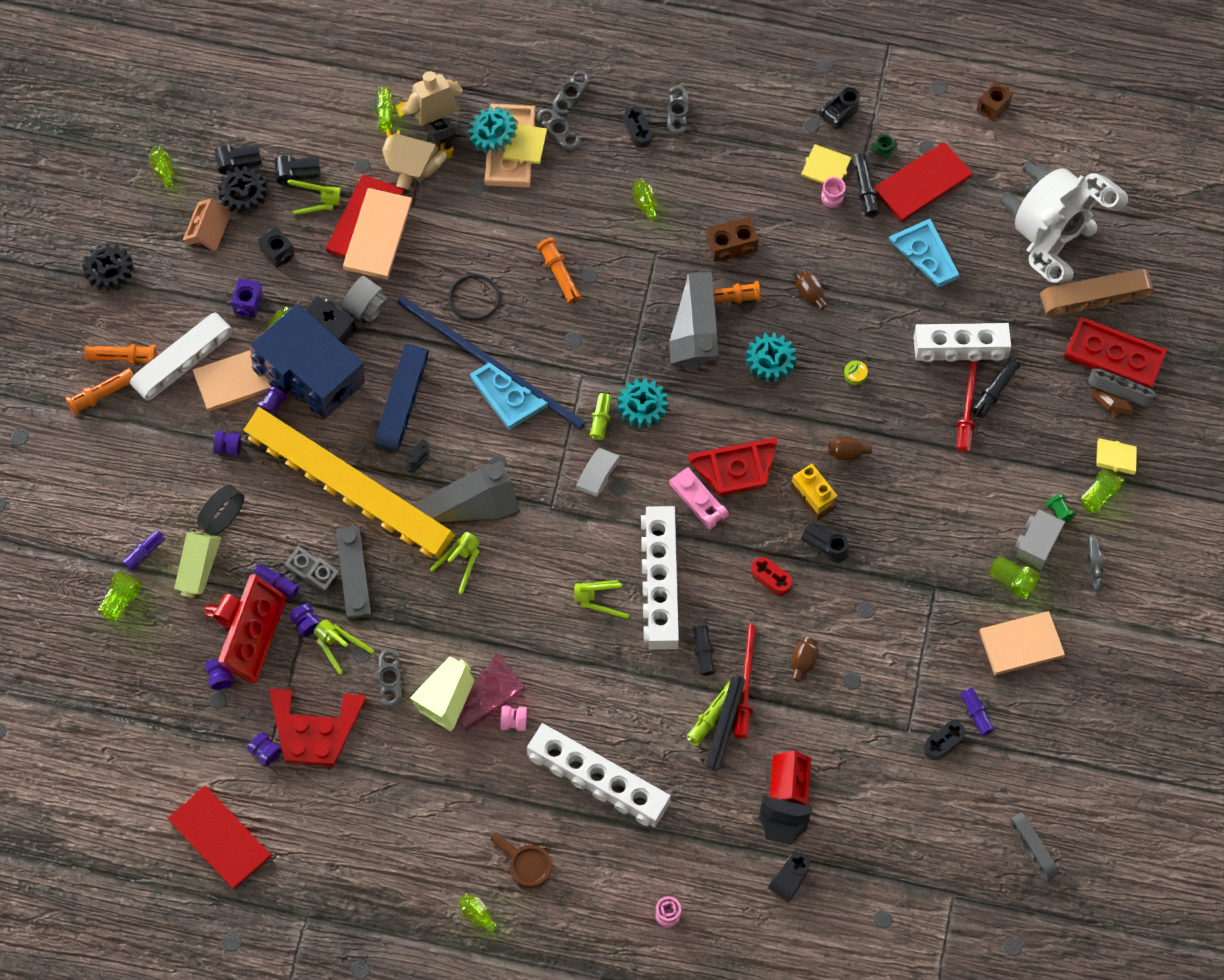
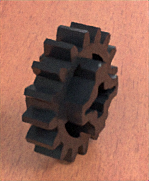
(242, 190)
(107, 265)

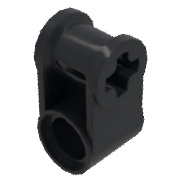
(838, 110)
(788, 879)

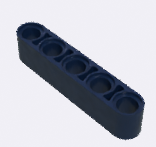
(401, 397)

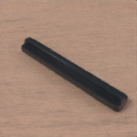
(725, 723)

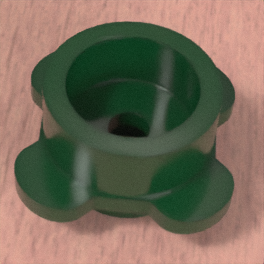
(886, 140)

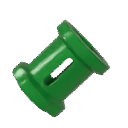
(1060, 508)

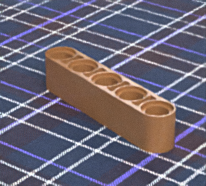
(1096, 292)

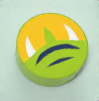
(855, 372)

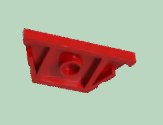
(736, 467)

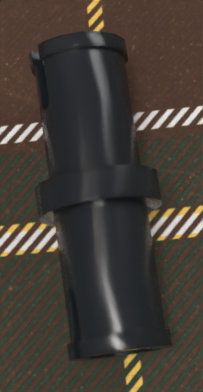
(703, 650)

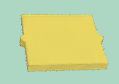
(527, 144)
(825, 164)
(1116, 456)

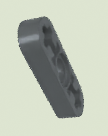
(1121, 387)
(1033, 846)

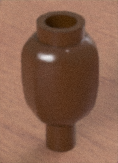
(810, 288)
(847, 448)
(804, 657)

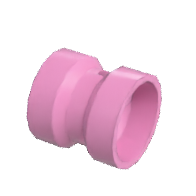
(833, 192)
(513, 718)
(667, 917)

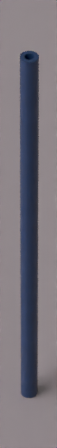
(485, 358)

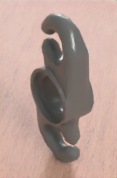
(562, 98)
(677, 118)
(560, 138)
(1095, 562)
(394, 687)

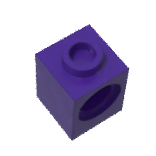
(243, 290)

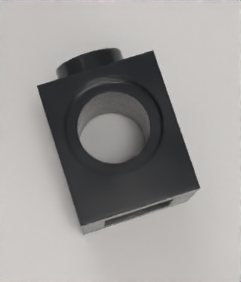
(273, 239)

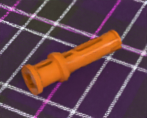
(555, 262)
(738, 293)
(132, 354)
(91, 395)

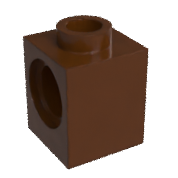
(994, 109)

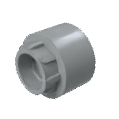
(364, 300)

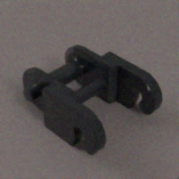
(418, 454)

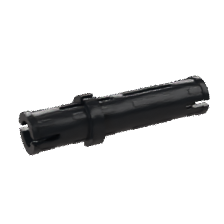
(867, 193)
(991, 394)

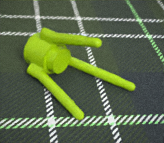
(329, 195)
(464, 547)
(586, 591)
(329, 634)

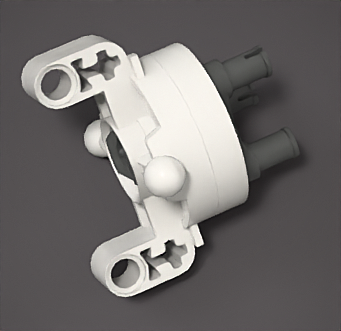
(1057, 213)

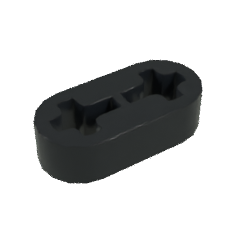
(642, 125)
(948, 744)

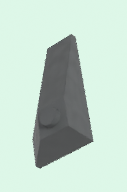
(695, 328)
(477, 496)

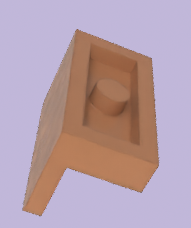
(207, 224)

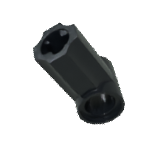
(229, 157)
(292, 169)
(824, 541)

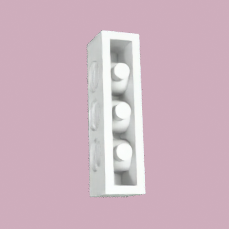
(972, 335)

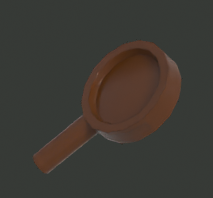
(529, 864)

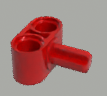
(224, 612)

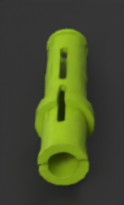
(708, 720)

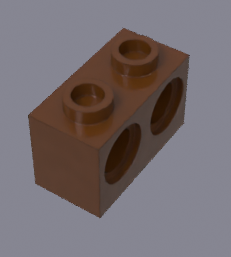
(730, 235)

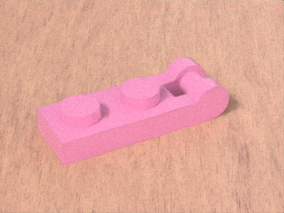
(698, 498)

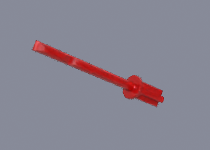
(966, 426)
(744, 710)

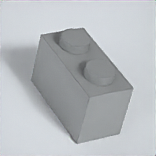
(1039, 539)

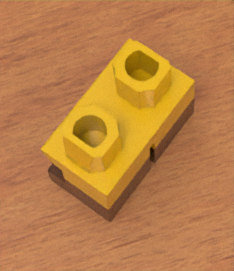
(814, 491)

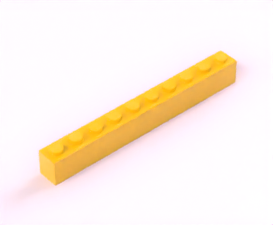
(348, 482)

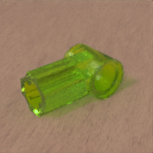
(1105, 485)
(1020, 579)
(121, 590)

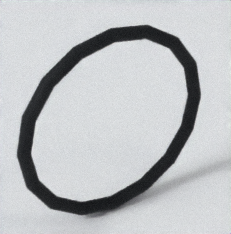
(474, 276)

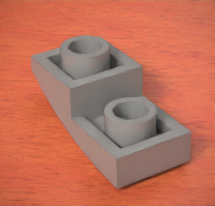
(596, 472)
(310, 569)

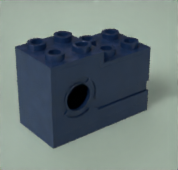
(307, 361)

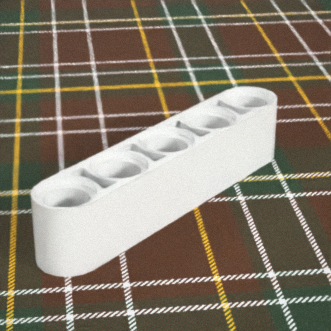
(181, 356)

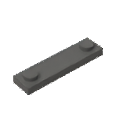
(353, 572)

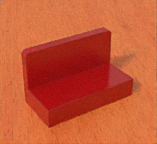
(790, 777)

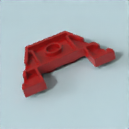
(313, 738)

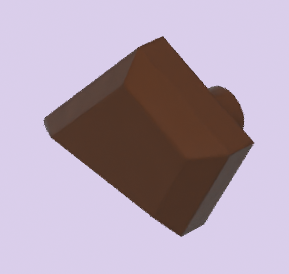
(1113, 403)

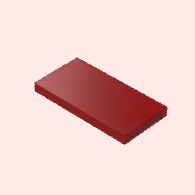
(922, 182)
(345, 228)
(1115, 352)
(252, 629)
(219, 837)

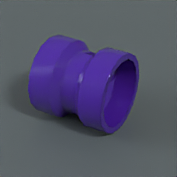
(227, 443)
(305, 619)
(219, 675)
(264, 749)

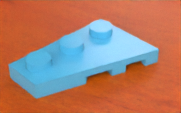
(927, 252)
(507, 398)

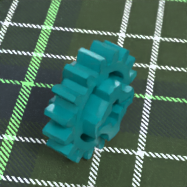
(492, 129)
(763, 363)
(631, 400)

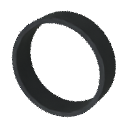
(215, 502)

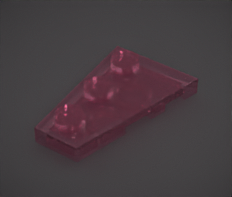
(490, 692)

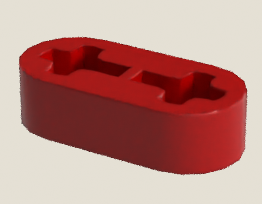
(768, 580)

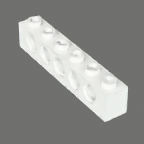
(660, 519)
(635, 787)

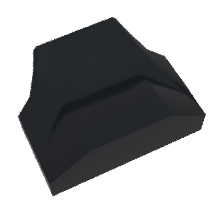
(441, 130)
(783, 819)

